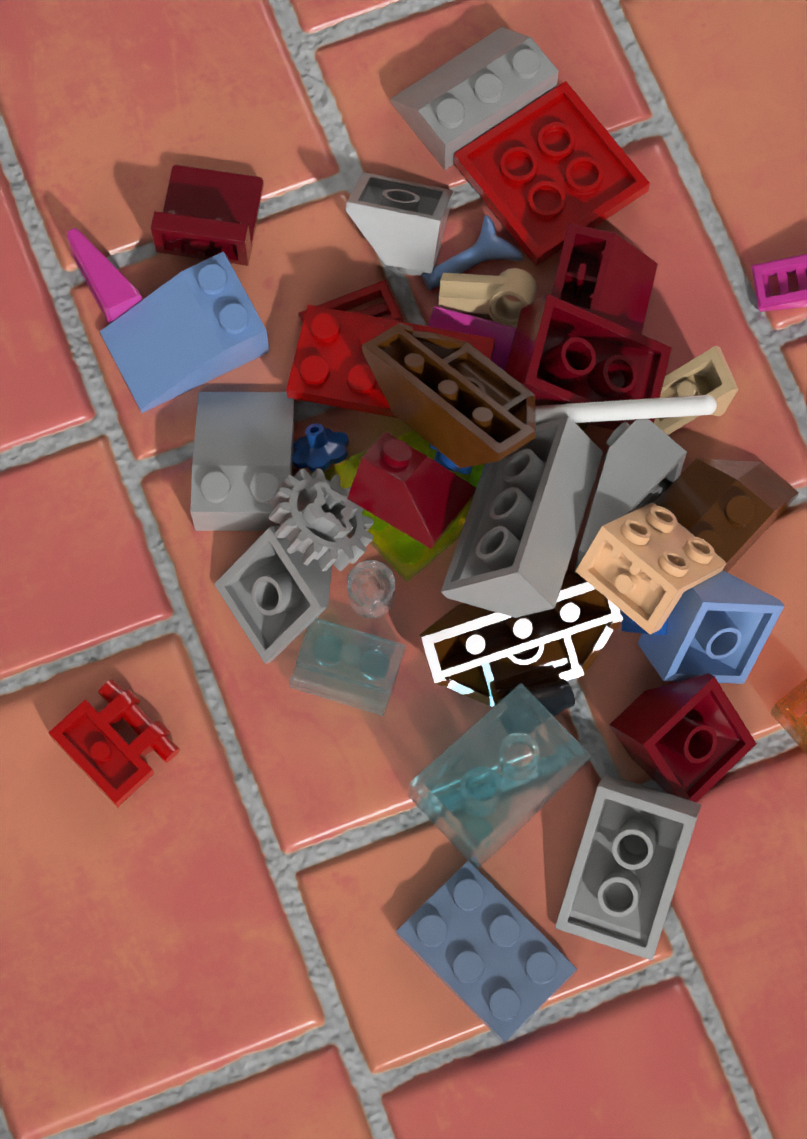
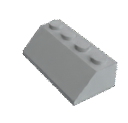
(525, 523)

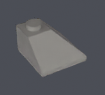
(401, 220)
(274, 593)

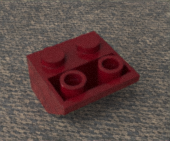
(605, 276)

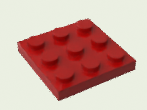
(550, 170)

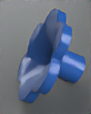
(320, 448)

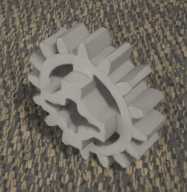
(320, 520)

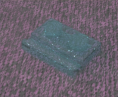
(347, 666)

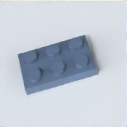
(486, 952)

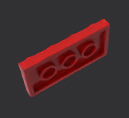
(331, 361)

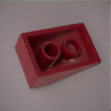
(583, 358)

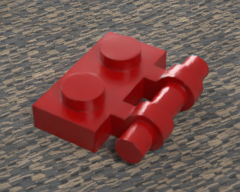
(103, 753)

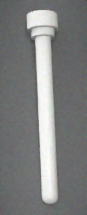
(628, 409)

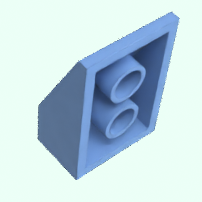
(186, 333)

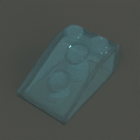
(497, 775)

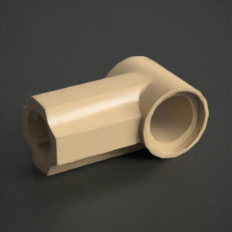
(485, 294)

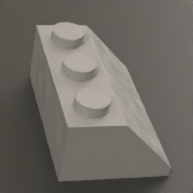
(475, 92)

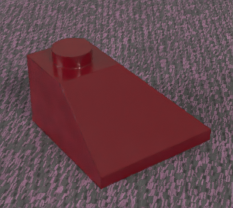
(409, 490)
(684, 735)

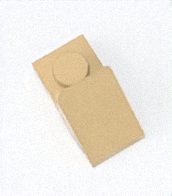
(701, 376)

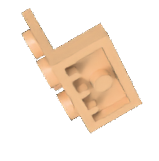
(647, 564)

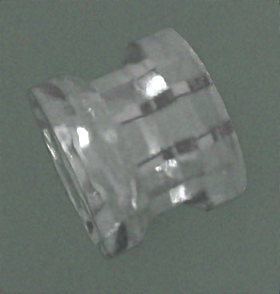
(371, 600)

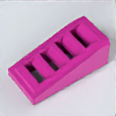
(781, 268)
(108, 285)

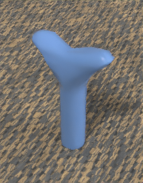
(487, 248)

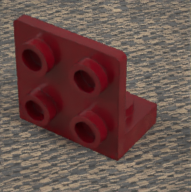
(208, 214)

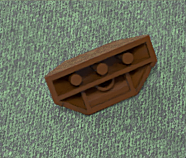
(452, 395)
(727, 503)
(492, 652)

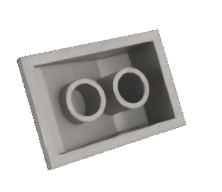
(240, 458)
(635, 473)
(628, 866)

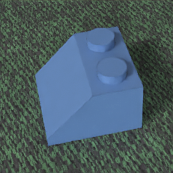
(714, 631)

